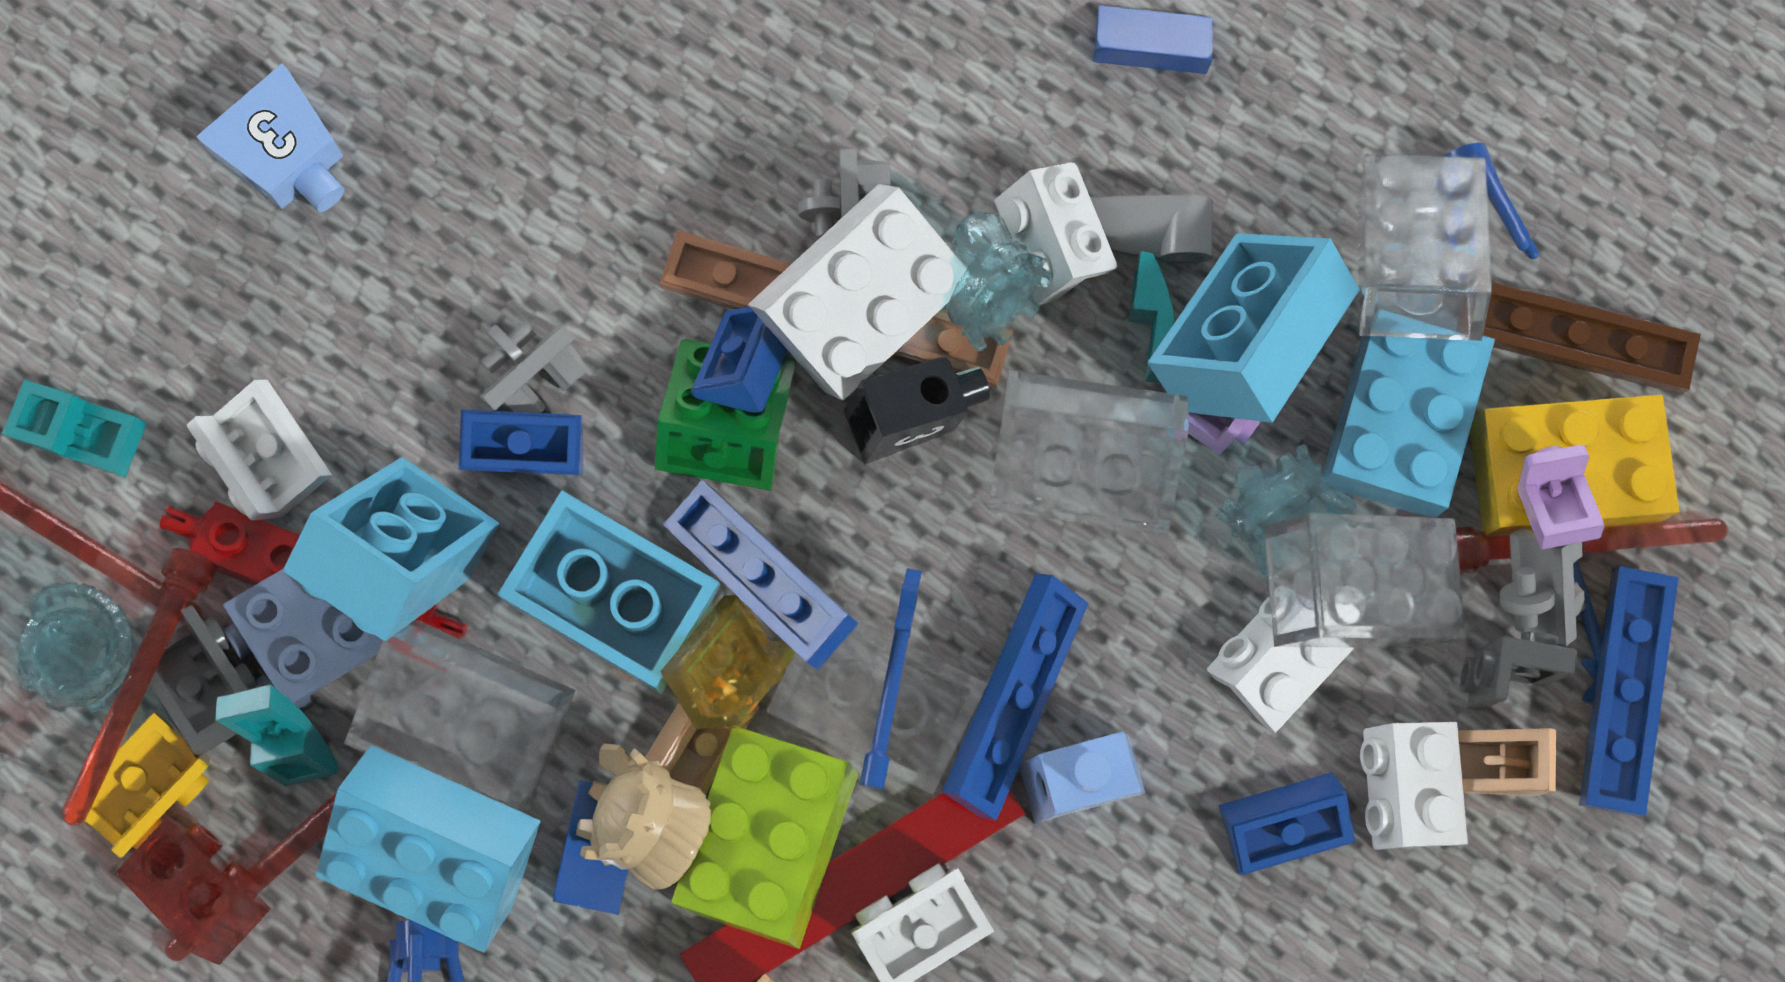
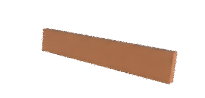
(736, 276)

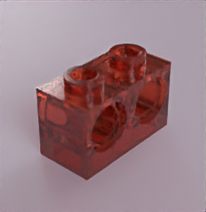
(186, 899)

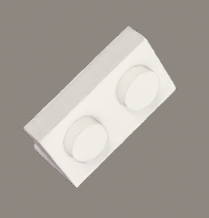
(1057, 222)
(259, 453)
(1272, 678)
(1414, 785)
(921, 928)

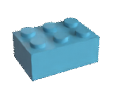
(1255, 325)
(1407, 420)
(390, 548)
(609, 591)
(426, 848)

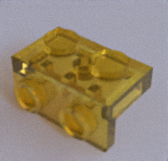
(726, 667)

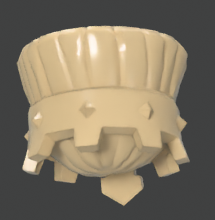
(644, 819)

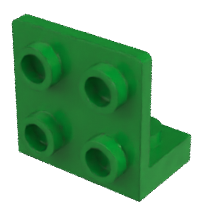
(715, 439)

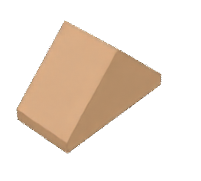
(1508, 761)

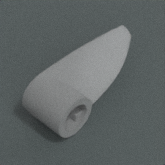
(1168, 225)

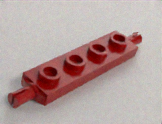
(256, 550)

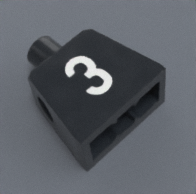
(912, 406)

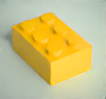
(1626, 465)

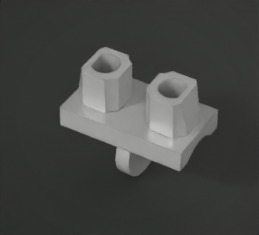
(856, 181)
(551, 354)
(1543, 587)

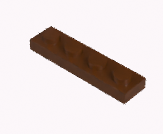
(1591, 339)

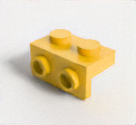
(144, 782)

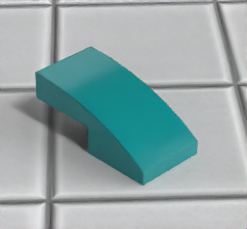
(1151, 304)
(74, 428)
(280, 735)

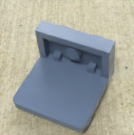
(295, 637)

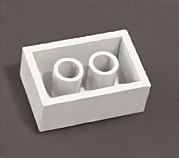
(860, 291)

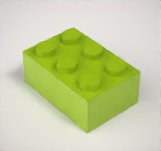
(767, 836)

